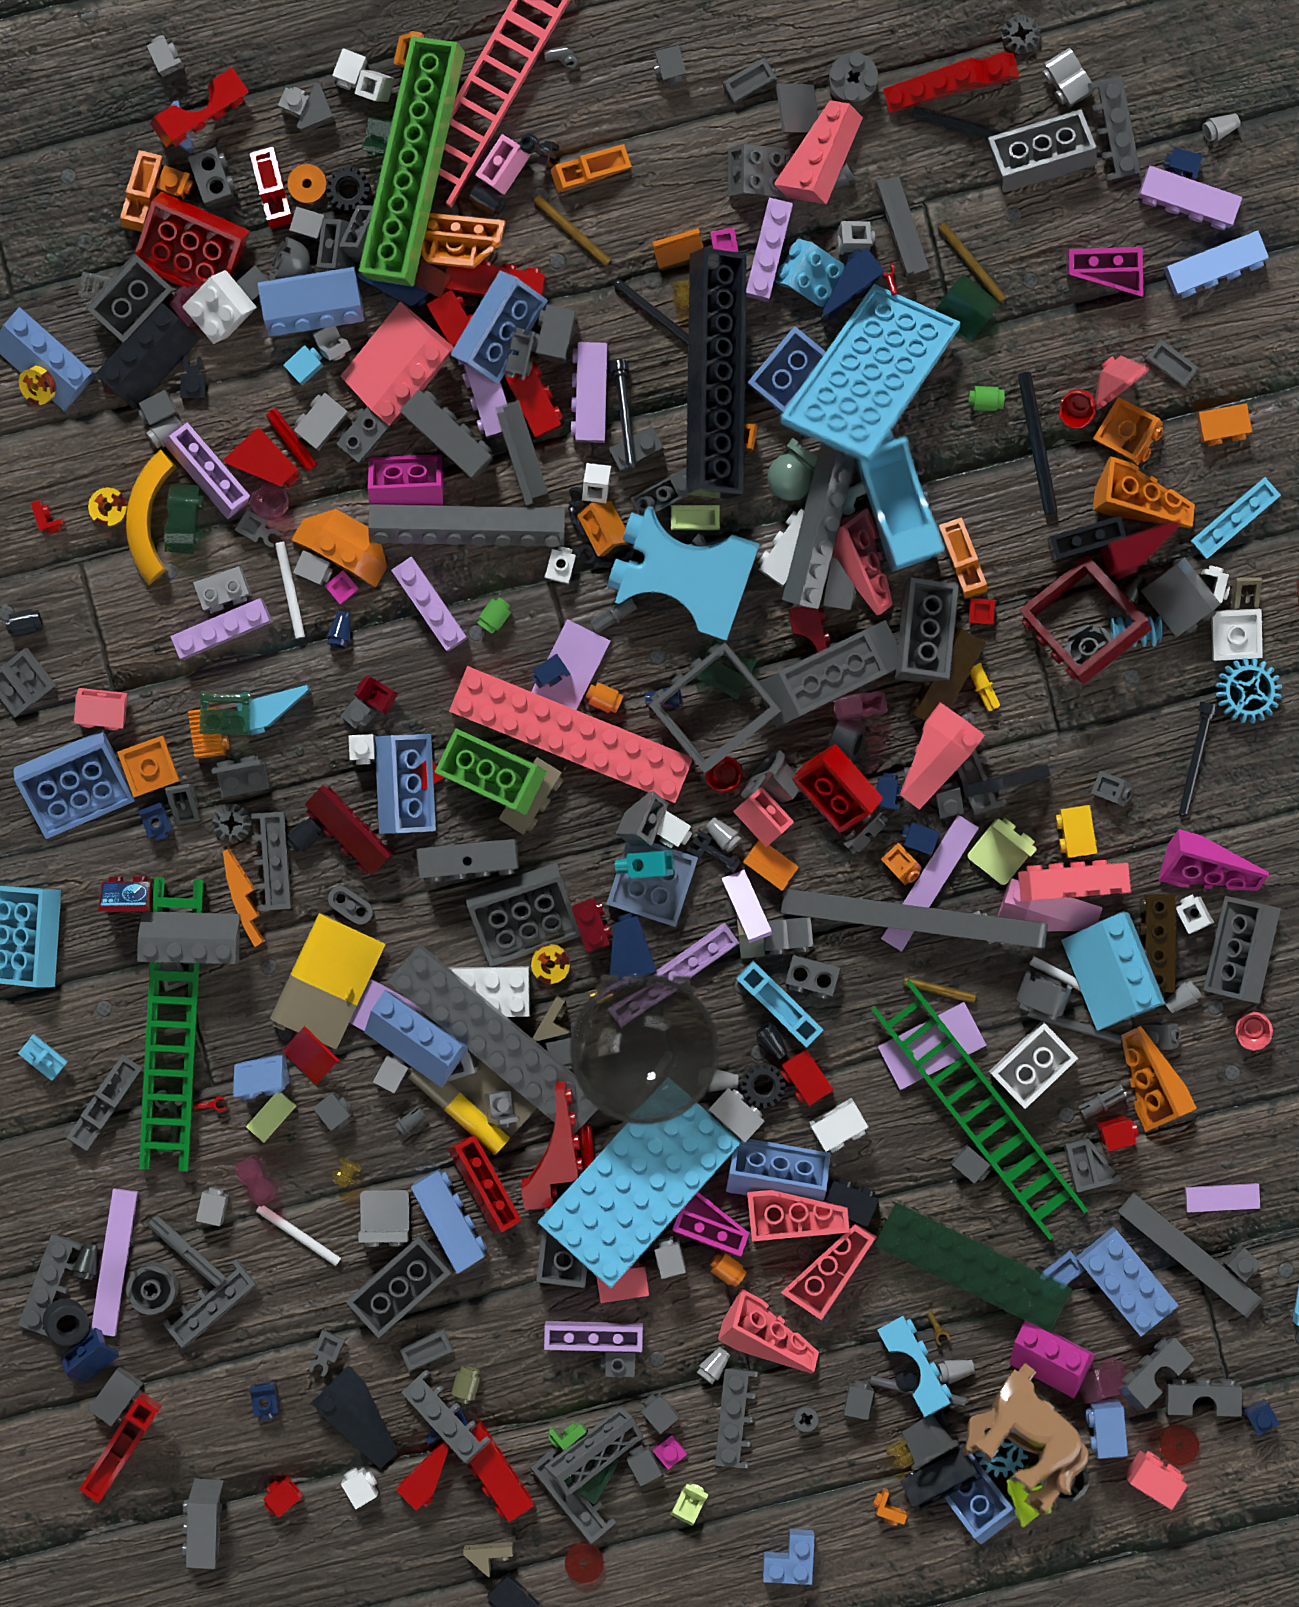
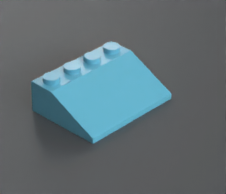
(29, 935)
(1112, 971)

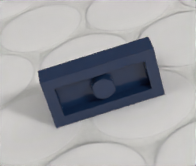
(88, 1356)

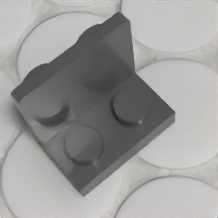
(754, 170)
(242, 777)

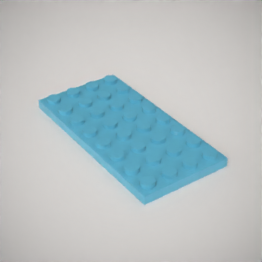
(870, 373)
(637, 1190)

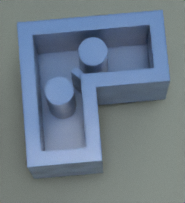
(1109, 1430)
(794, 1566)

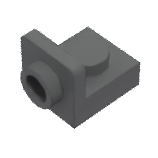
(1112, 788)
(500, 1109)

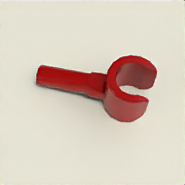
(889, 278)
(210, 1104)

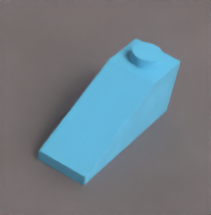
(270, 708)

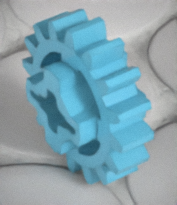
(1006, 1459)

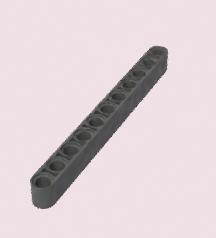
(914, 918)

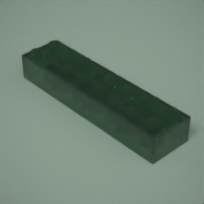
(972, 1266)

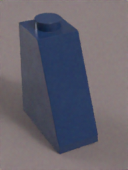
(408, 295)
(630, 949)

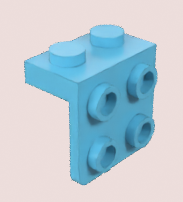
(810, 272)

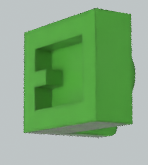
(572, 1433)

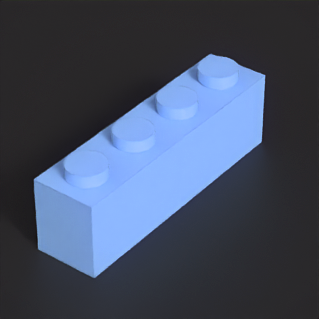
(1216, 263)

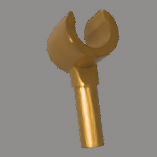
(937, 1328)

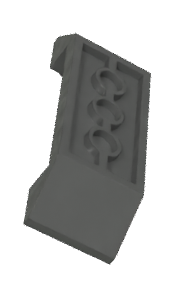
(832, 672)

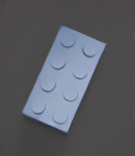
(1127, 1281)

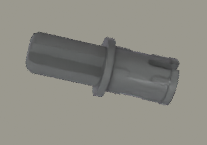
(613, 615)
(1103, 1101)

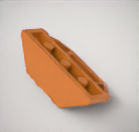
(460, 240)
(344, 544)

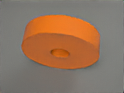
(299, 176)

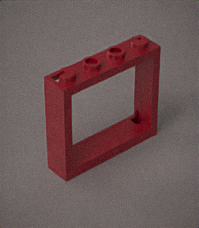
(1112, 650)

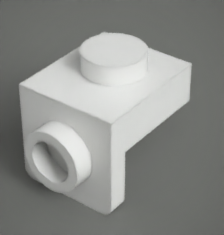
(1220, 588)

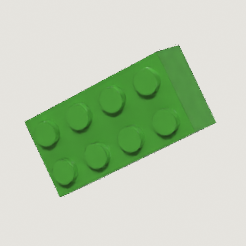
(490, 771)

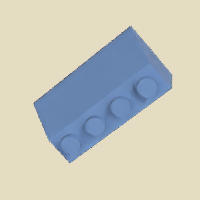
(311, 301)
(489, 333)
(29, 344)
(401, 800)
(414, 1038)
(779, 1168)
(449, 1220)

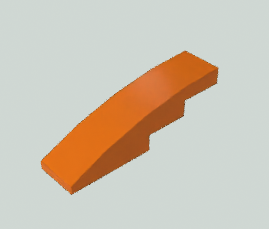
(239, 888)

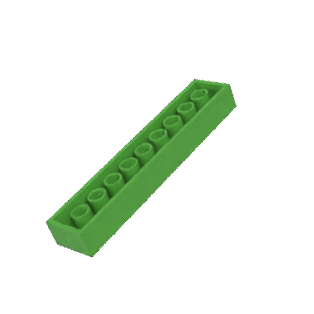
(412, 161)

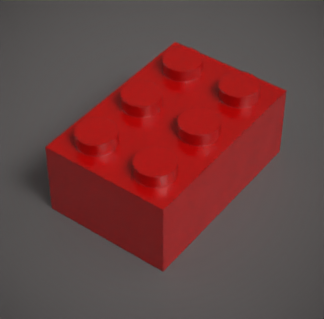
(837, 788)

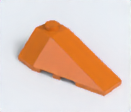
(1135, 496)
(1157, 1087)

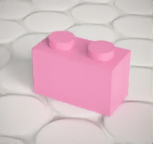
(502, 164)

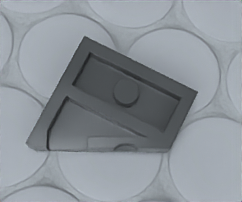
(1087, 1166)

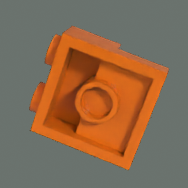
(1129, 431)

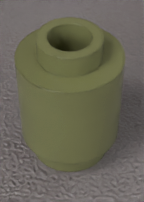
(466, 1384)

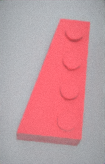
(821, 155)
(1073, 881)

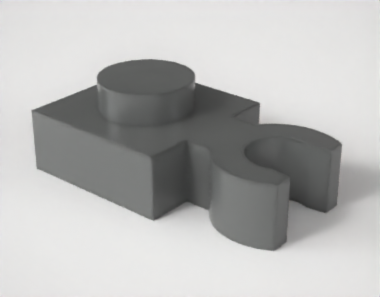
(254, 527)
(327, 1349)

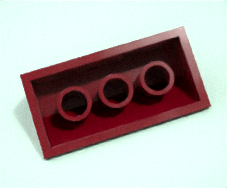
(349, 829)

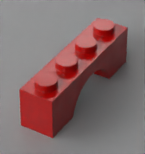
(175, 123)

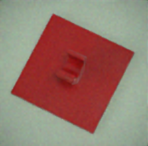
(310, 1055)

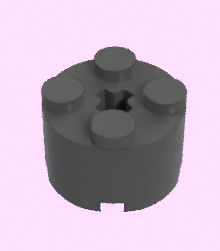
(857, 66)
(1043, 994)
(140, 1294)

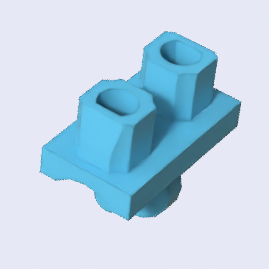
(42, 1057)

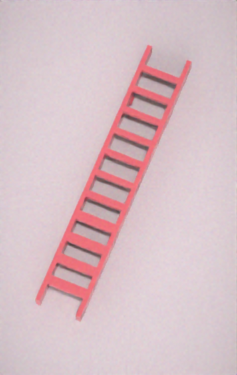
(528, 26)

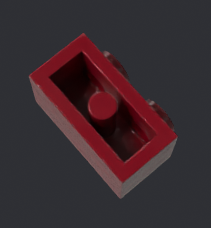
(591, 925)

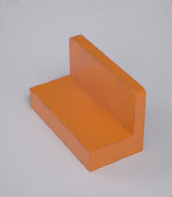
(676, 248)
(602, 527)
(771, 864)

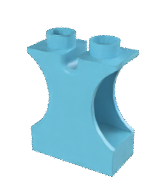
(899, 505)
(701, 577)

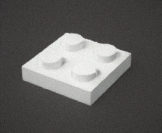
(1237, 634)

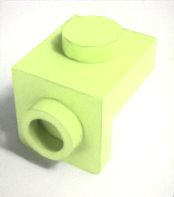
(689, 1503)

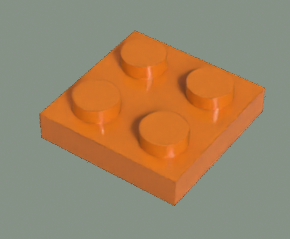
(148, 766)

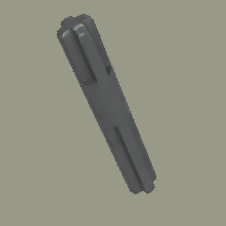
(186, 1251)

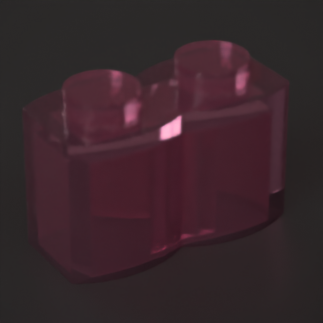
(860, 705)
(260, 1186)
(1102, 1380)

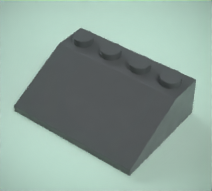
(522, 914)

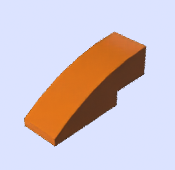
(590, 168)
(141, 190)
(963, 558)

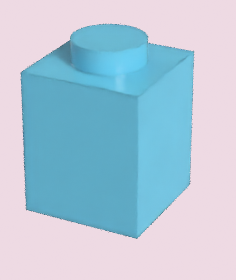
(304, 364)

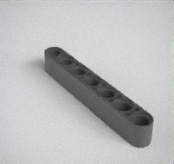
(1190, 1255)

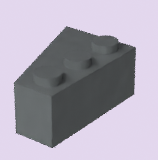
(202, 1524)

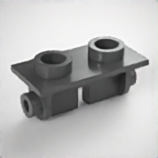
(524, 345)
(854, 836)

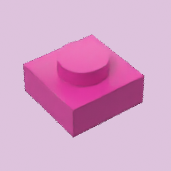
(724, 240)
(342, 587)
(669, 1451)

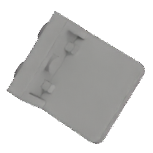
(384, 1217)

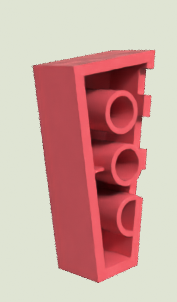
(826, 1277)

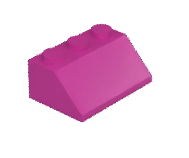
(406, 480)
(1052, 1357)

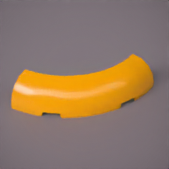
(139, 516)

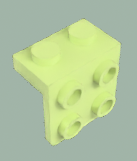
(1001, 850)

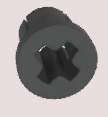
(802, 1425)

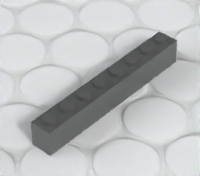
(466, 525)
(819, 527)

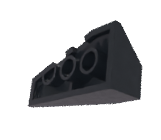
(354, 1414)

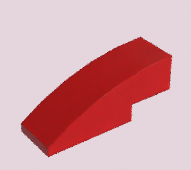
(271, 188)

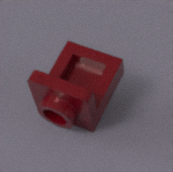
(376, 694)

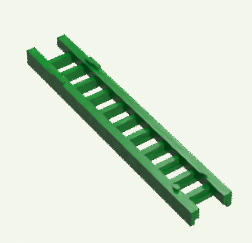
(151, 1045)

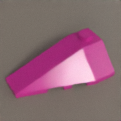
(1202, 862)

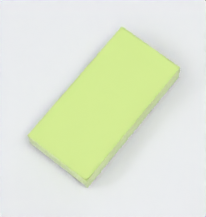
(695, 517)
(271, 1116)

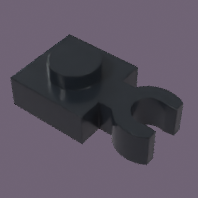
(193, 384)

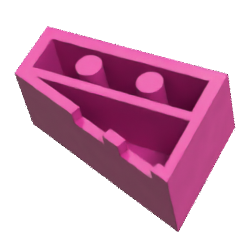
(1111, 267)
(710, 1226)

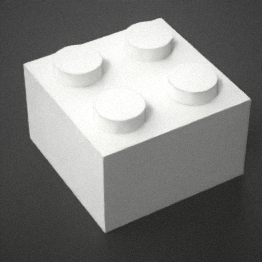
(219, 306)
(839, 1125)

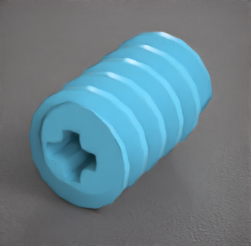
(1154, 635)

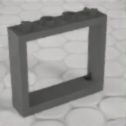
(680, 681)

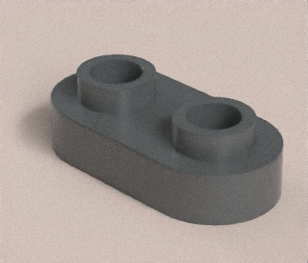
(350, 905)

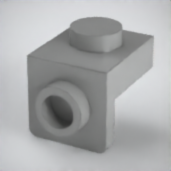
(330, 343)

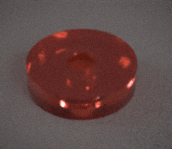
(1187, 1452)
(581, 1573)

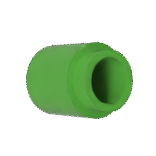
(986, 398)
(494, 615)

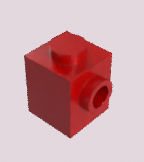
(281, 1496)

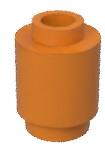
(604, 697)
(727, 1269)

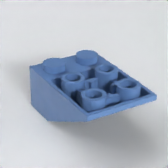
(259, 1076)

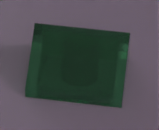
(969, 306)

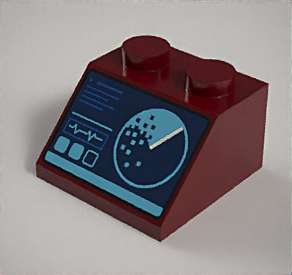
(126, 895)

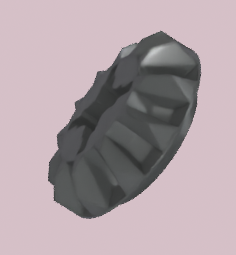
(1015, 43)
(239, 832)

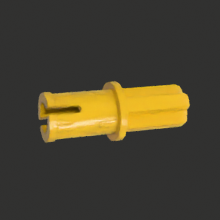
(984, 687)

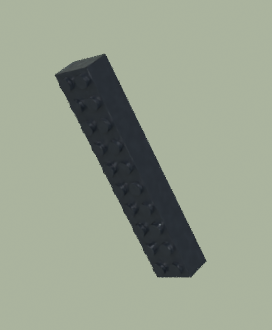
(716, 373)

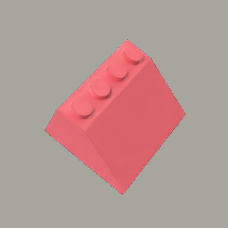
(396, 363)

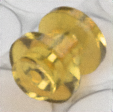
(682, 291)
(344, 1175)
(899, 1450)

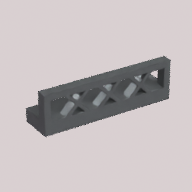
(901, 226)
(521, 451)
(592, 1447)

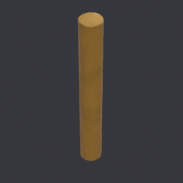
(942, 990)

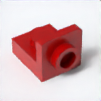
(42, 515)

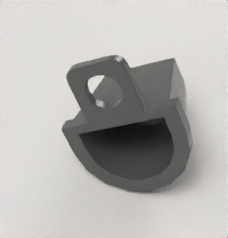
(774, 777)
(928, 1441)

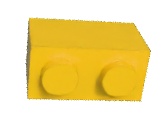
(1076, 831)

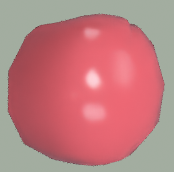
(1254, 1031)

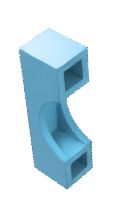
(779, 1004)
(930, 1394)

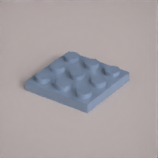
(657, 896)

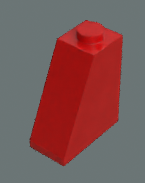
(263, 459)

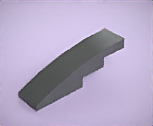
(104, 1103)

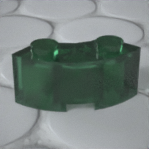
(182, 521)

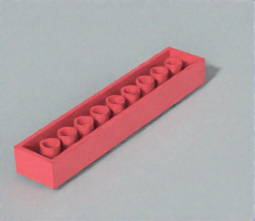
(571, 734)

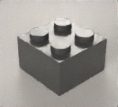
(556, 333)

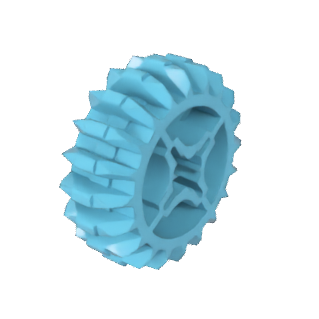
(1254, 680)

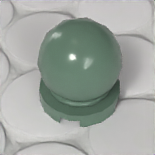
(792, 473)

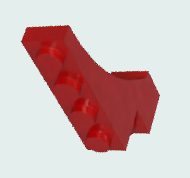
(952, 79)
(560, 1159)
(120, 1447)

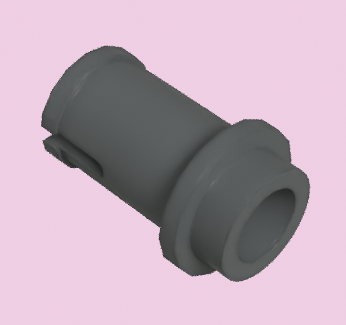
(410, 1120)

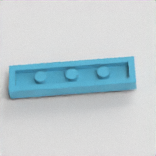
(1235, 518)

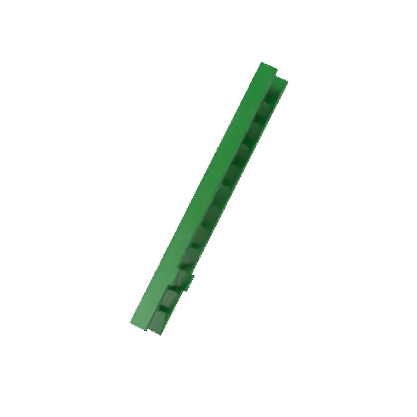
(1009, 1145)

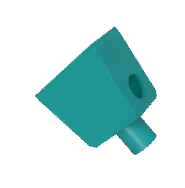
(655, 864)

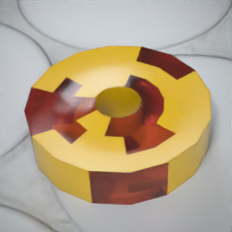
(36, 376)
(98, 501)
(547, 974)

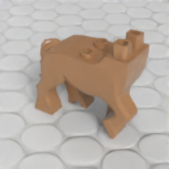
(1034, 1428)

